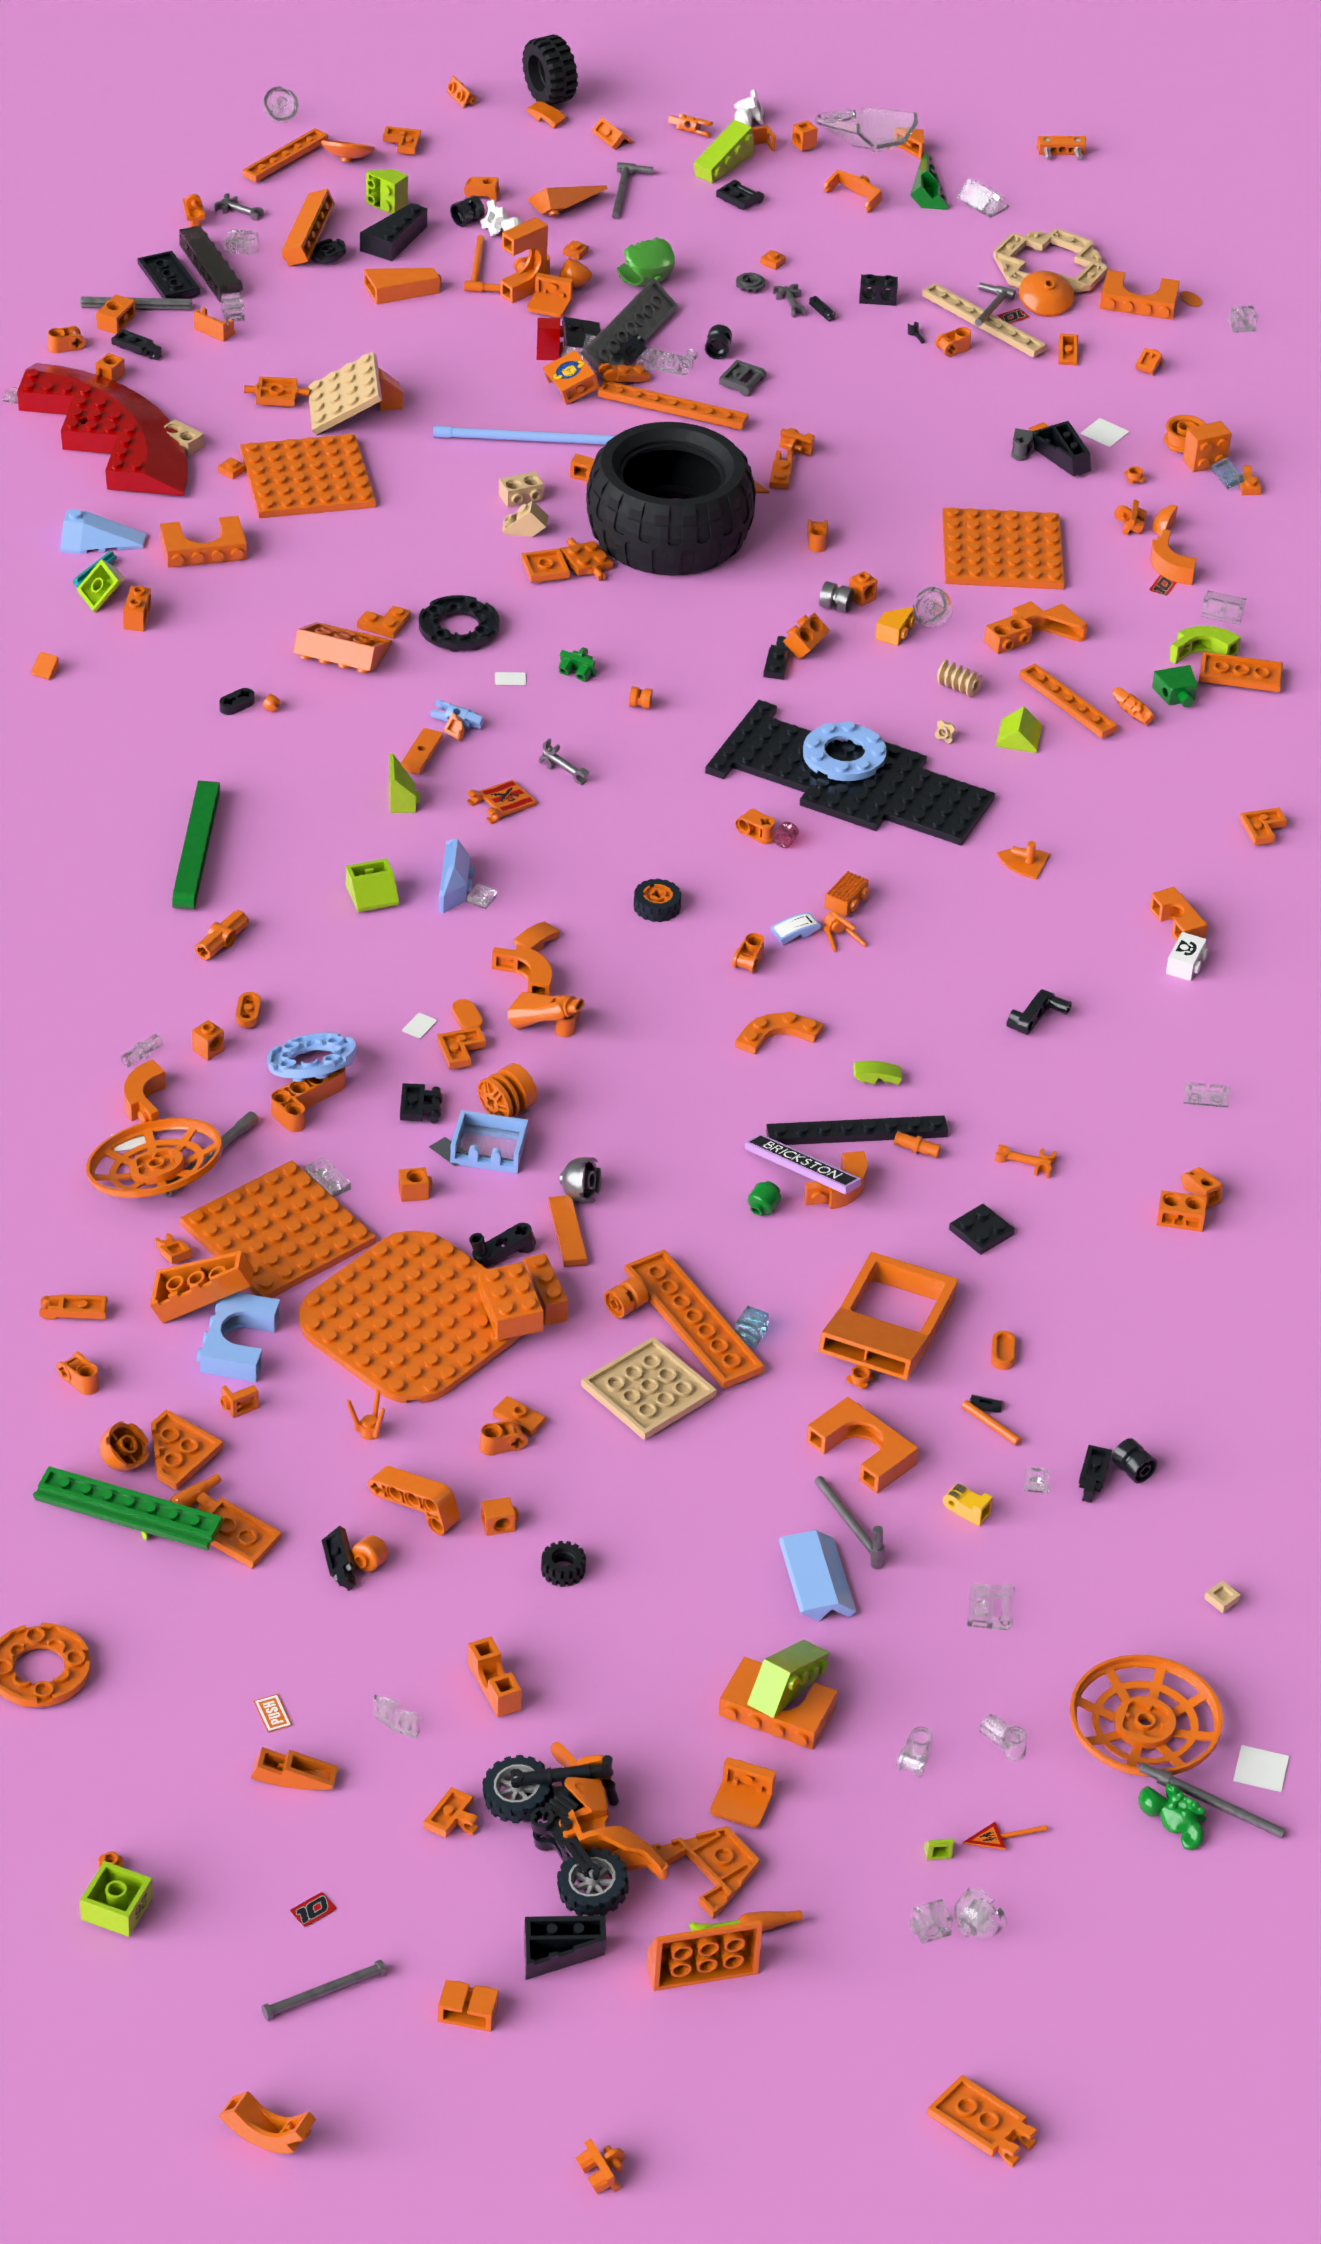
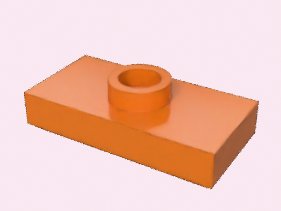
(511, 1409)

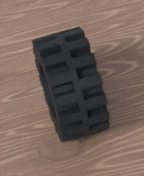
(563, 1574)

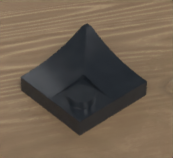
(576, 330)

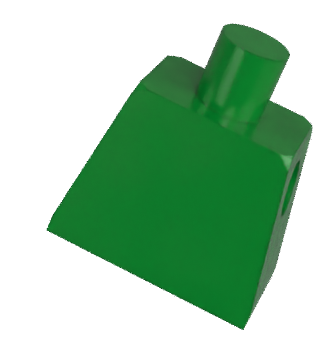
(1176, 685)

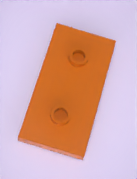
(1241, 672)

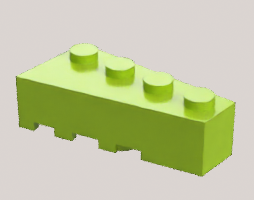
(787, 1676)

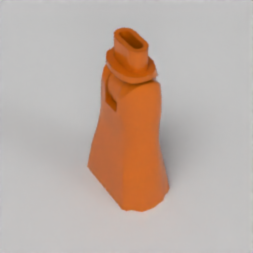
(534, 1008)

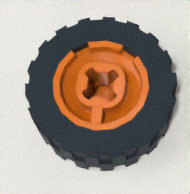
(657, 900)

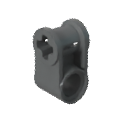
(1022, 444)

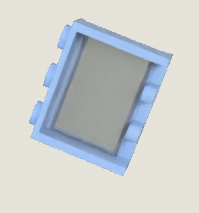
(488, 1141)

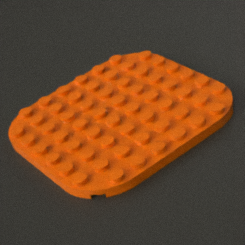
(404, 1317)

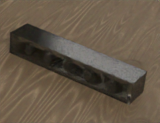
(209, 262)

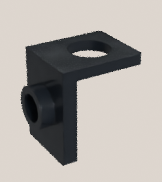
(636, 341)

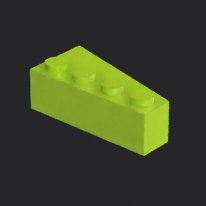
(726, 152)

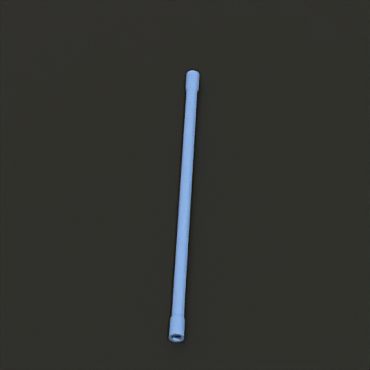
(448, 432)

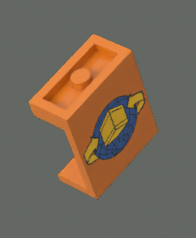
(571, 377)

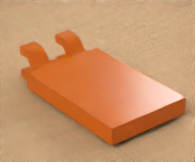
(241, 1534)
(983, 2120)

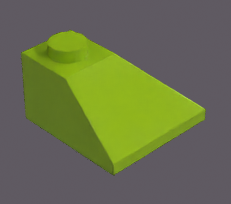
(100, 584)
(402, 789)

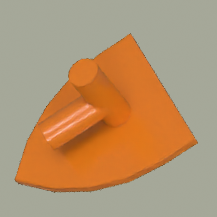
(1024, 860)

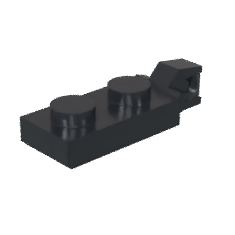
(137, 344)
(777, 660)
(1094, 1471)
(339, 1557)

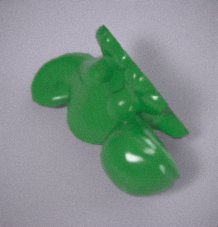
(1177, 1813)

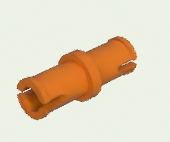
(917, 1144)

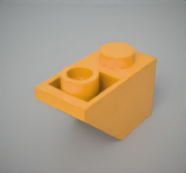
(894, 625)

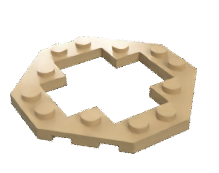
(1086, 257)

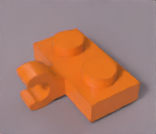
(452, 1811)

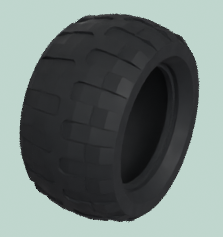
(670, 533)

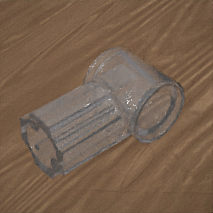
(1010, 1739)

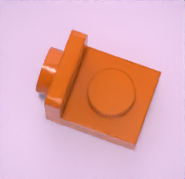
(1149, 361)
(240, 1401)

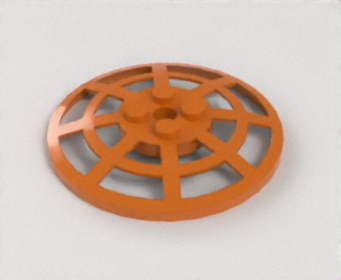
(156, 1164)
(1147, 1708)

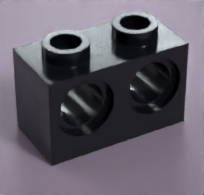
(878, 293)

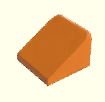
(45, 665)

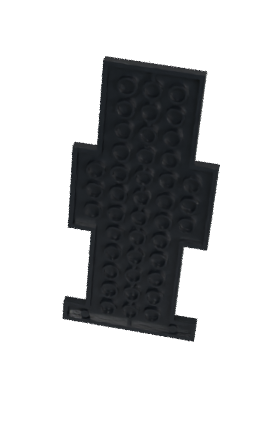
(896, 793)

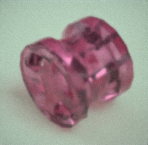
(785, 834)

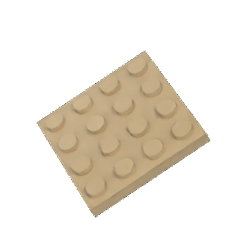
(344, 393)
(648, 1388)

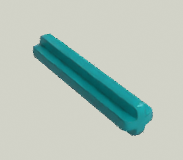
(109, 557)

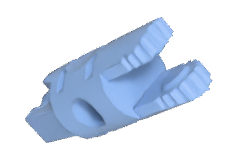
(468, 716)

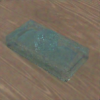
(1227, 473)

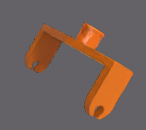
(858, 185)

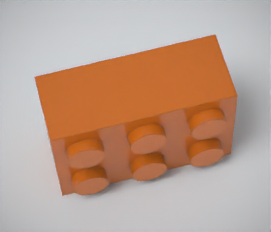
(510, 1301)

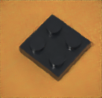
(981, 1229)

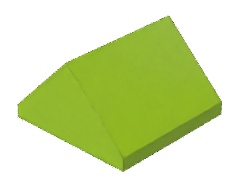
(1019, 731)

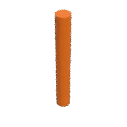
(990, 1422)

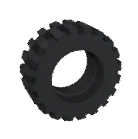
(550, 69)

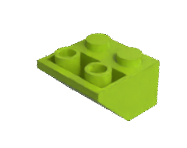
(387, 190)
(371, 885)

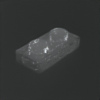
(328, 1177)

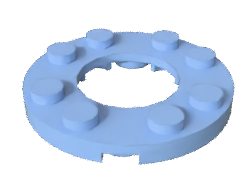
(859, 769)
(281, 1060)

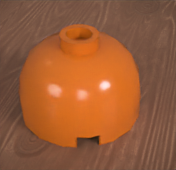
(123, 1447)

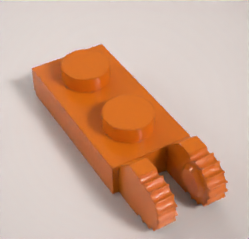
(624, 373)
(781, 471)
(73, 1306)

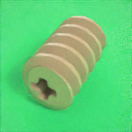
(957, 679)

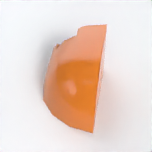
(1165, 519)

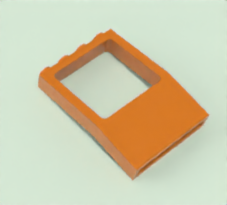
(880, 1343)

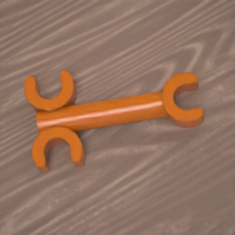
(1041, 1163)

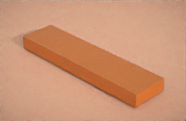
(567, 1231)

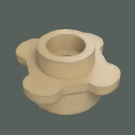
(948, 727)

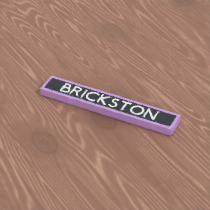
(803, 1164)

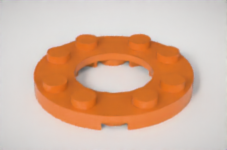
(53, 1638)

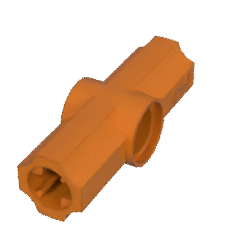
(221, 935)

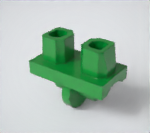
(577, 661)

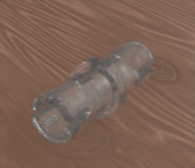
(141, 1050)

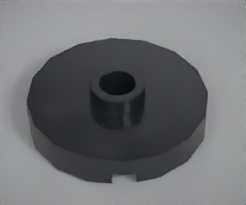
(328, 251)

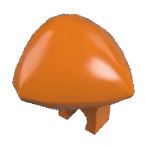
(577, 271)

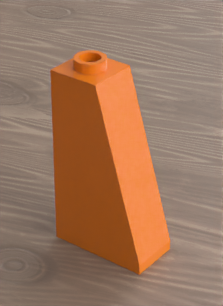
(401, 283)

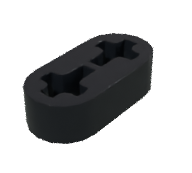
(236, 701)

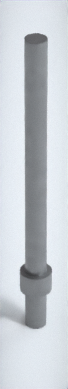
(1164, 1777)

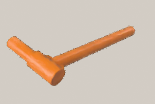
(473, 284)

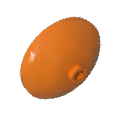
(347, 150)
(1046, 293)

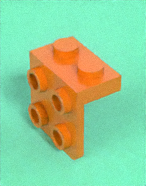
(551, 295)
(743, 1793)

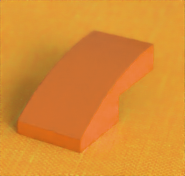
(546, 112)
(537, 935)

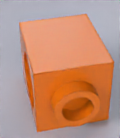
(804, 135)
(111, 367)
(864, 588)
(208, 1040)
(414, 1184)
(498, 1516)

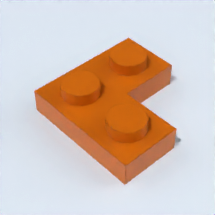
(406, 138)
(385, 625)
(1260, 822)
(456, 1045)

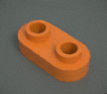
(248, 1009)

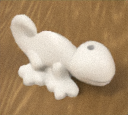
(749, 109)
(497, 219)

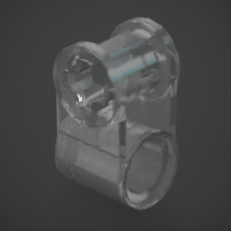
(244, 242)
(916, 1751)

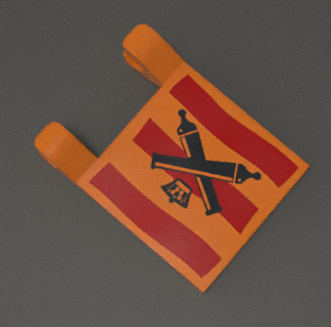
(503, 799)

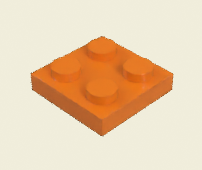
(545, 565)

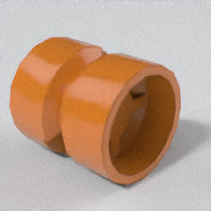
(626, 1297)

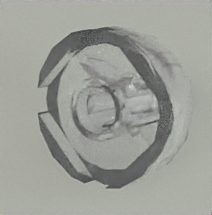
(280, 105)
(933, 607)
(978, 1916)

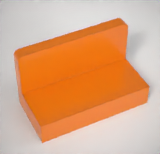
(609, 133)

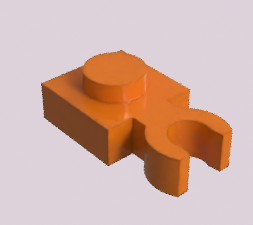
(173, 1251)

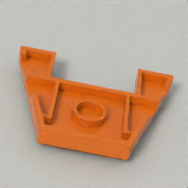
(720, 1858)

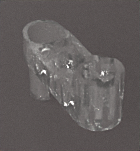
(678, 364)

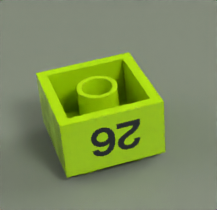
(116, 1899)

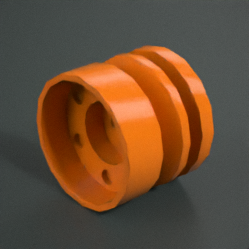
(507, 1091)

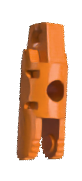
(683, 123)
(1133, 706)

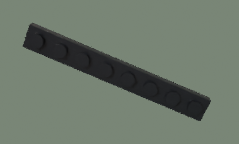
(856, 1130)

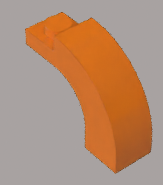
(1170, 564)
(526, 963)
(139, 1085)
(817, 1193)
(264, 2127)

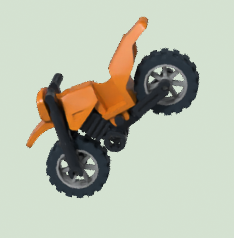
(575, 1824)

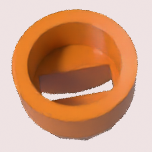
(271, 702)

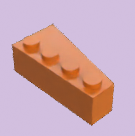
(199, 1283)

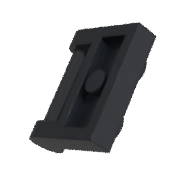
(739, 195)

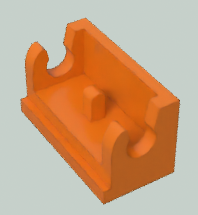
(212, 326)

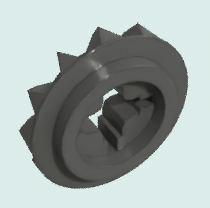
(750, 282)

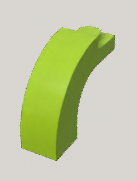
(1204, 639)

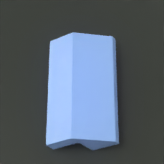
(817, 1574)

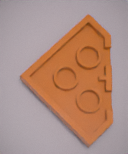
(180, 1448)

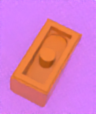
(1068, 349)

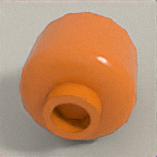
(369, 1553)

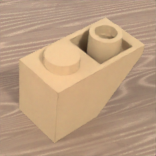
(526, 521)

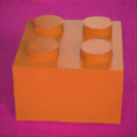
(1206, 445)

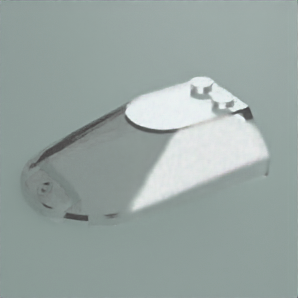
(871, 127)

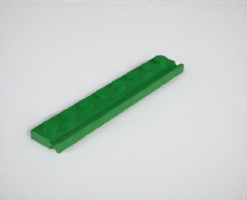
(128, 1508)

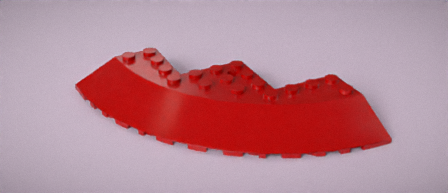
(109, 420)

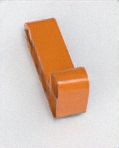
(291, 1100)
(419, 1494)

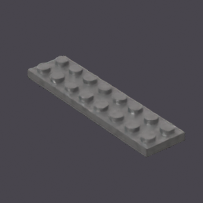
(639, 316)

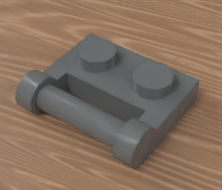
(737, 374)

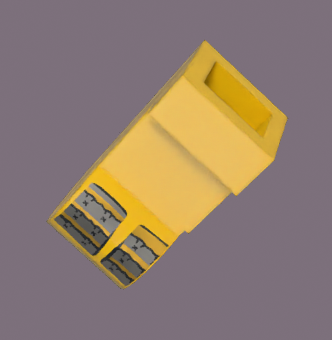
(968, 1504)

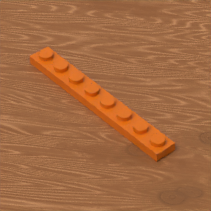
(673, 405)

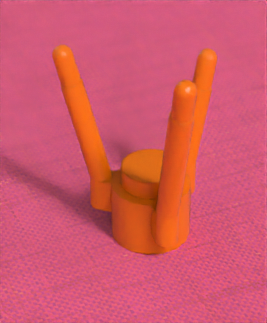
(836, 924)
(370, 1424)

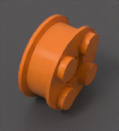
(1177, 429)

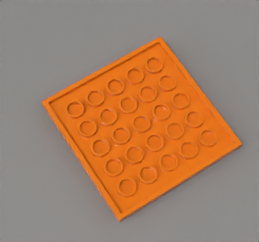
(307, 476)
(1002, 548)
(281, 1226)

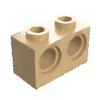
(186, 436)
(521, 489)

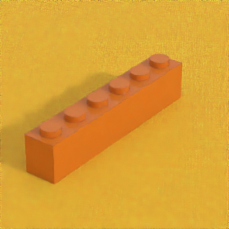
(308, 227)

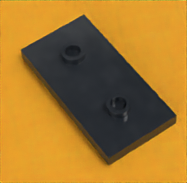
(168, 275)

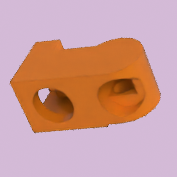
(483, 186)
(1203, 1184)

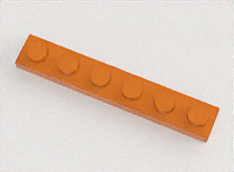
(284, 155)
(1068, 701)

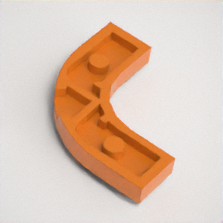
(777, 1023)

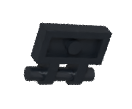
(413, 1104)

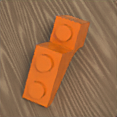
(1056, 620)

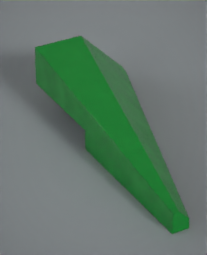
(928, 187)

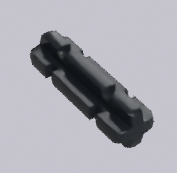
(822, 308)

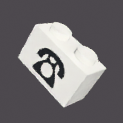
(1187, 956)

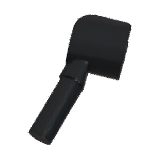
(914, 330)

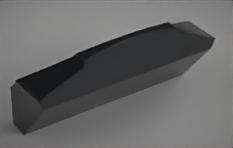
(986, 1403)

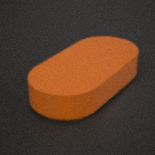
(466, 1014)
(1003, 1350)

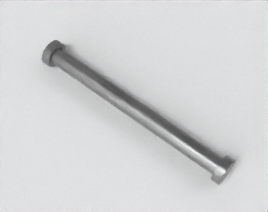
(325, 1989)

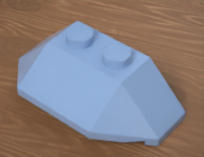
(455, 876)

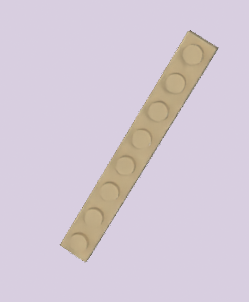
(991, 325)

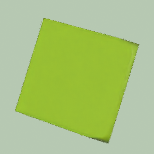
(939, 1849)

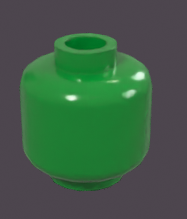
(764, 1198)

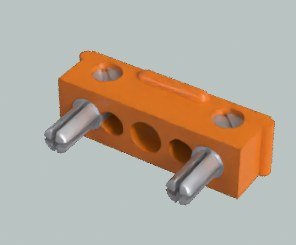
(1061, 146)

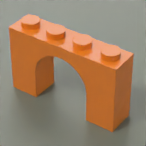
(526, 236)
(1159, 304)
(183, 552)
(853, 1421)
(799, 1725)

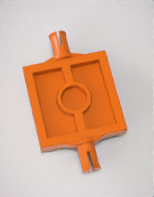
(276, 391)
(586, 558)

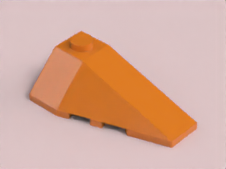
(557, 199)

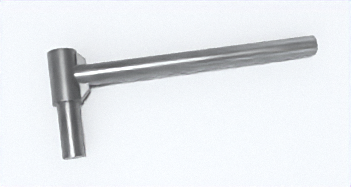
(625, 169)
(1001, 293)
(874, 1547)

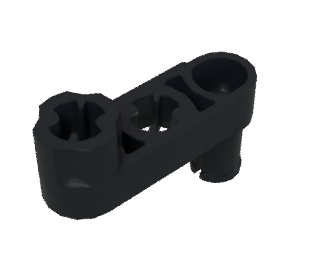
(1043, 1001)
(514, 1239)

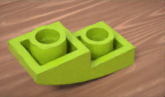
(872, 1070)

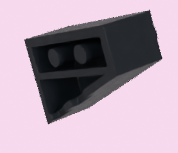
(1063, 448)
(561, 1942)

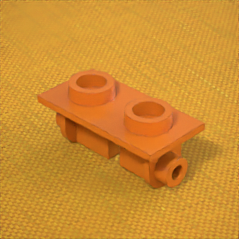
(460, 92)

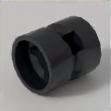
(467, 210)
(718, 341)
(1134, 1460)

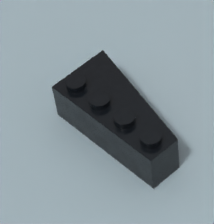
(394, 233)

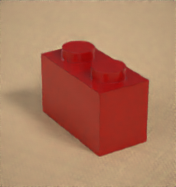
(548, 338)

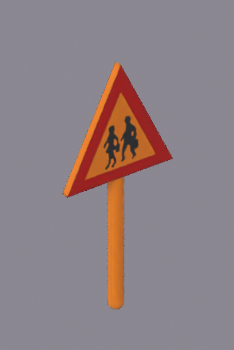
(991, 1837)

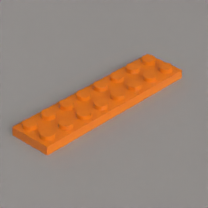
(695, 1319)

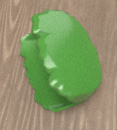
(647, 261)

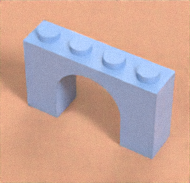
(232, 1313)

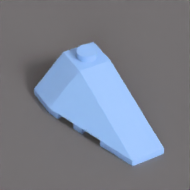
(89, 531)

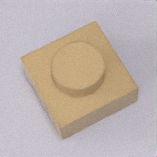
(1222, 1596)

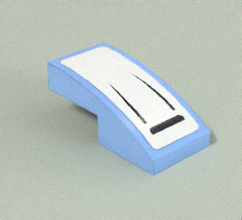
(790, 928)

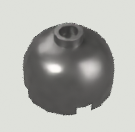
(581, 1179)

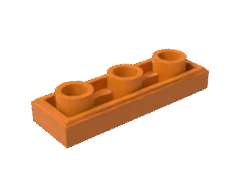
(421, 750)

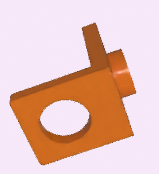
(762, 135)

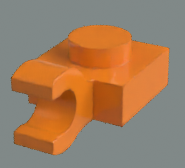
(1251, 484)

